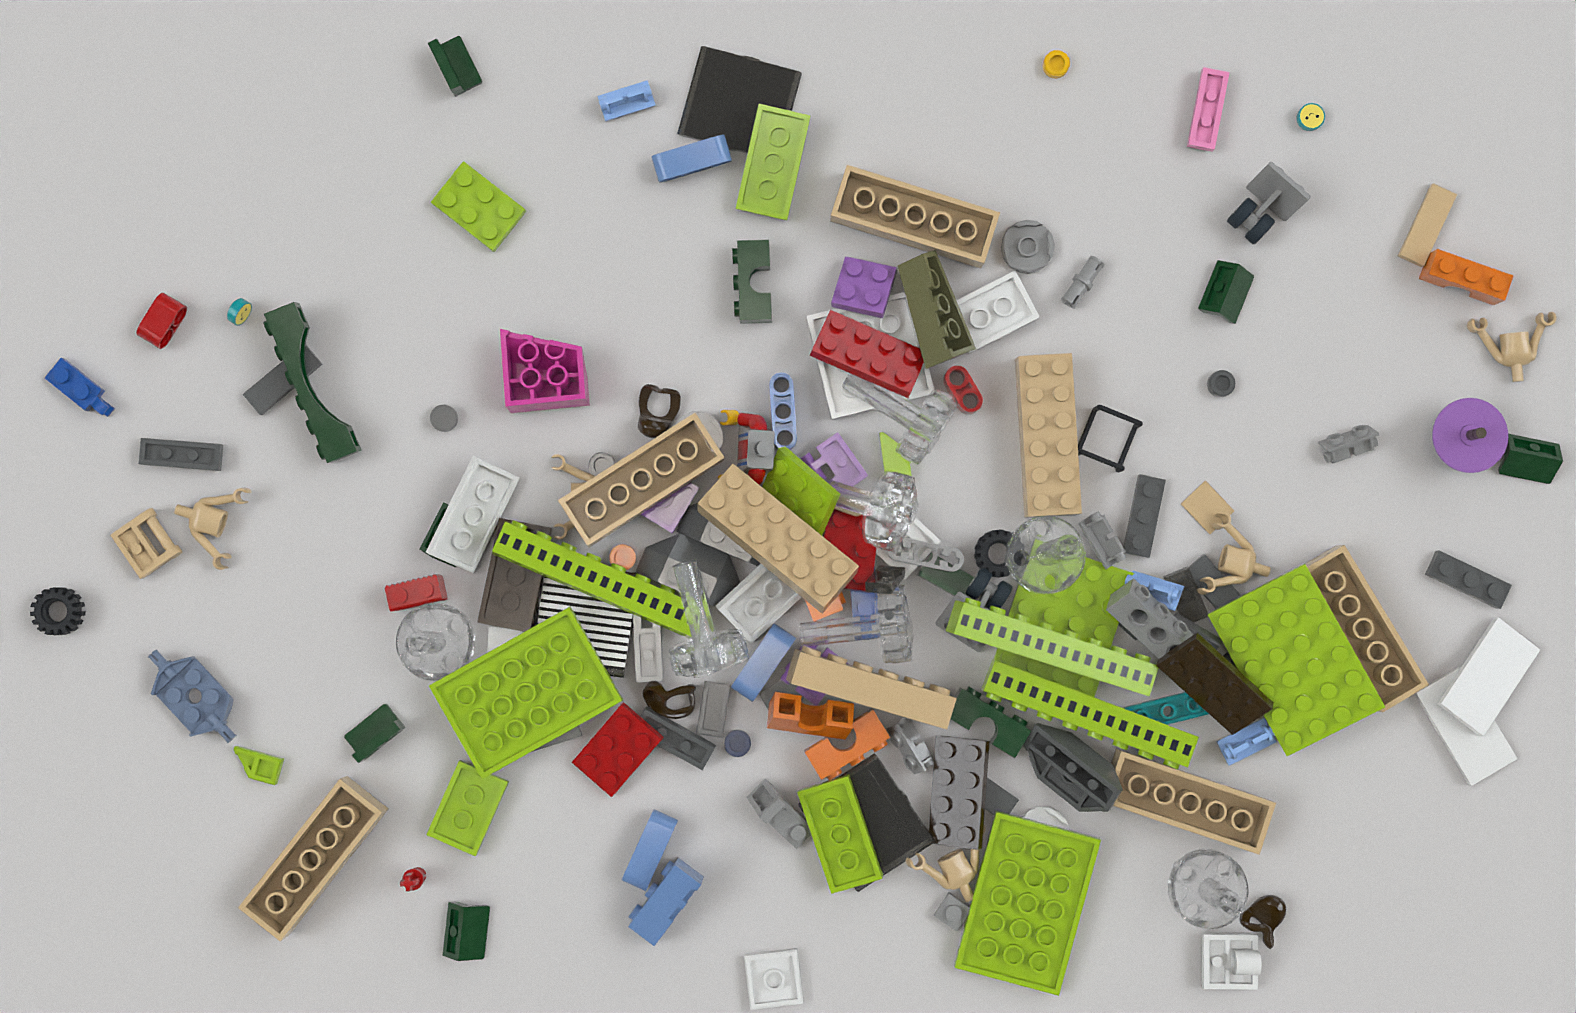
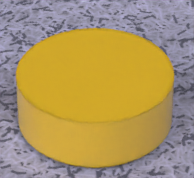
(1056, 64)

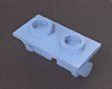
(626, 100)
(1160, 589)
(1246, 741)

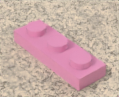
(1208, 109)

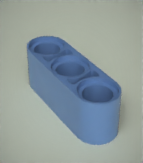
(691, 158)
(778, 399)
(763, 662)
(649, 850)

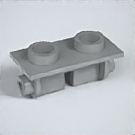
(1360, 439)
(1107, 550)
(916, 757)

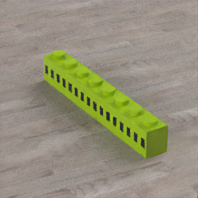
(592, 577)
(1052, 647)
(1089, 713)

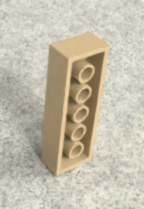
(914, 216)
(1048, 435)
(641, 480)
(777, 538)
(1366, 626)
(871, 689)
(1192, 802)
(313, 858)

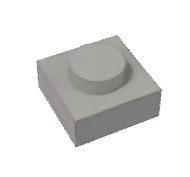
(952, 911)

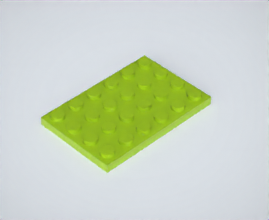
(1075, 609)
(1298, 658)
(526, 692)
(1027, 903)

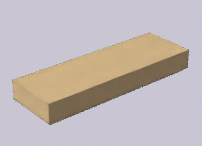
(1427, 225)

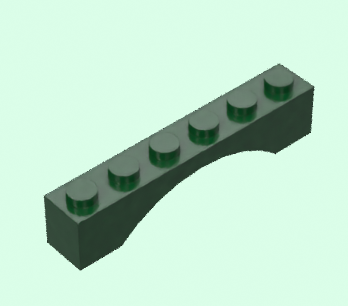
(290, 333)

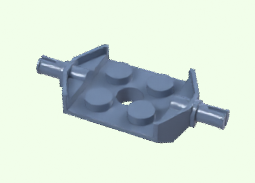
(173, 689)

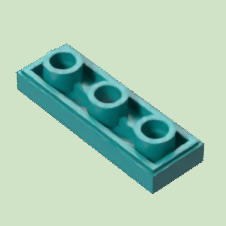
(1181, 707)

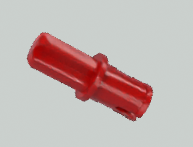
(413, 879)

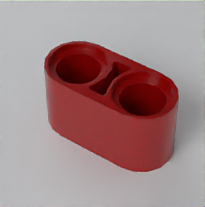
(161, 320)
(968, 387)

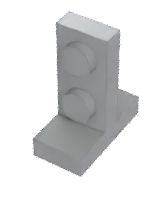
(779, 813)

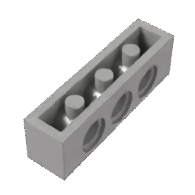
(1143, 624)

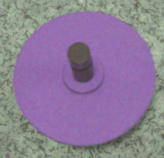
(1470, 435)

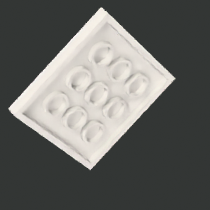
(896, 323)

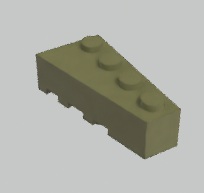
(934, 310)

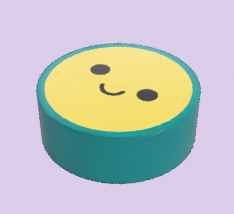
(1310, 117)
(239, 311)

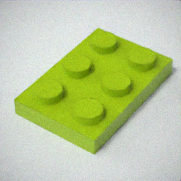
(478, 206)
(801, 489)
(467, 808)

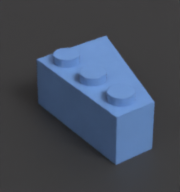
(665, 900)

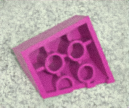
(542, 373)

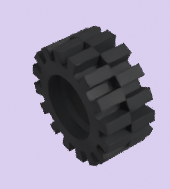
(982, 549)
(42, 606)

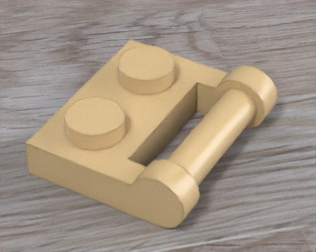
(139, 549)

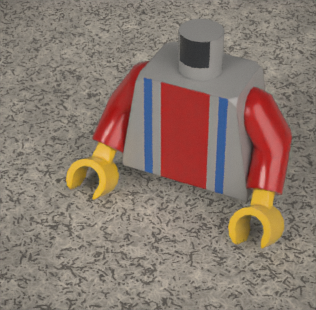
(754, 444)

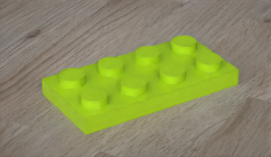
(773, 162)
(840, 834)

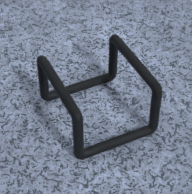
(1119, 466)

